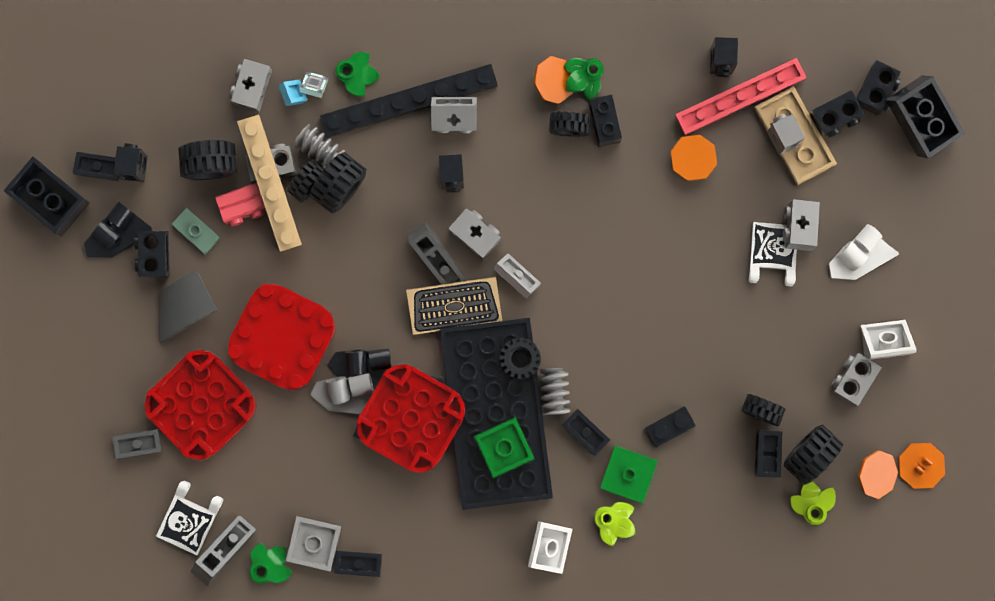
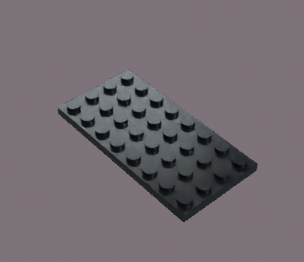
(491, 399)

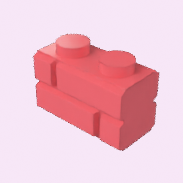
(241, 204)

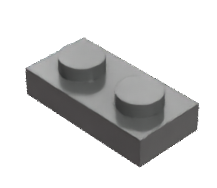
(137, 444)

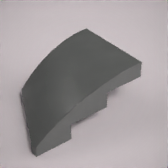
(183, 305)

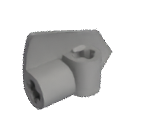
(344, 394)

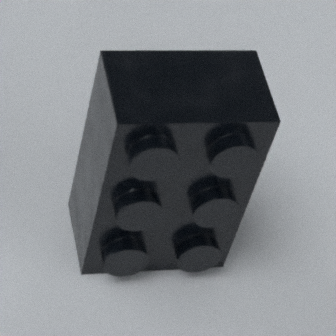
(925, 116)
(46, 196)

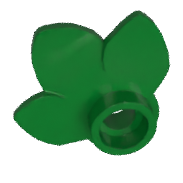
(360, 75)
(582, 79)
(271, 561)

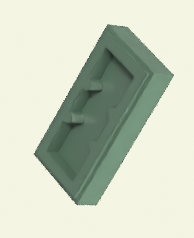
(196, 231)

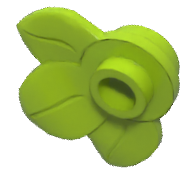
(811, 499)
(618, 522)

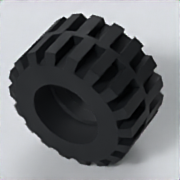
(207, 160)
(338, 182)
(813, 454)

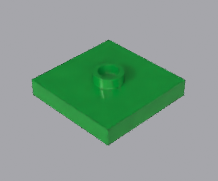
(504, 447)
(628, 474)

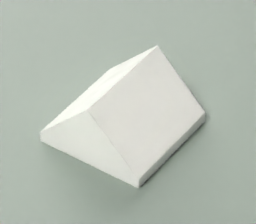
(887, 340)
(549, 547)

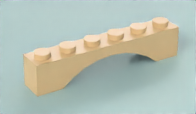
(269, 183)

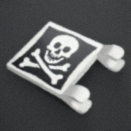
(770, 252)
(187, 522)

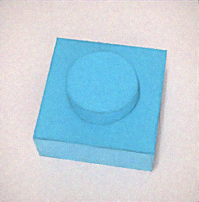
(291, 92)

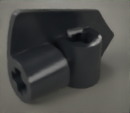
(115, 233)
(361, 362)

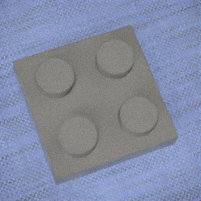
(313, 543)

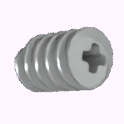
(316, 146)
(554, 391)

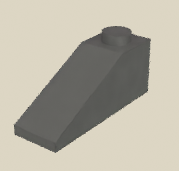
(434, 254)
(222, 550)

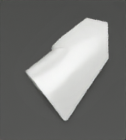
(861, 255)

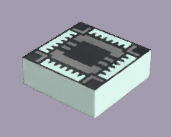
(313, 84)

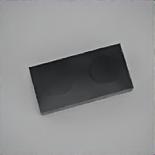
(95, 166)
(670, 426)
(586, 432)
(358, 563)

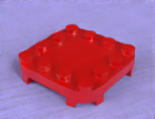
(281, 336)
(200, 405)
(411, 418)

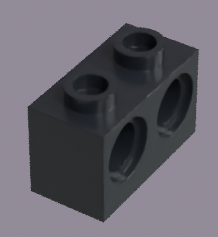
(723, 56)
(873, 85)
(834, 110)
(605, 120)
(130, 163)
(451, 172)
(159, 253)
(768, 454)

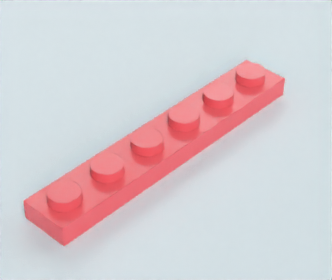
(740, 96)

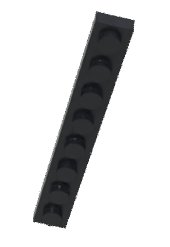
(407, 100)

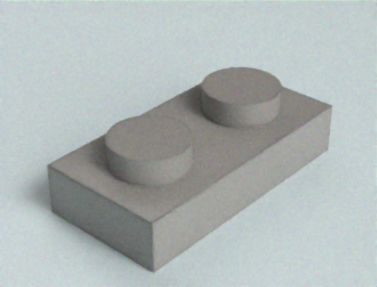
(517, 275)

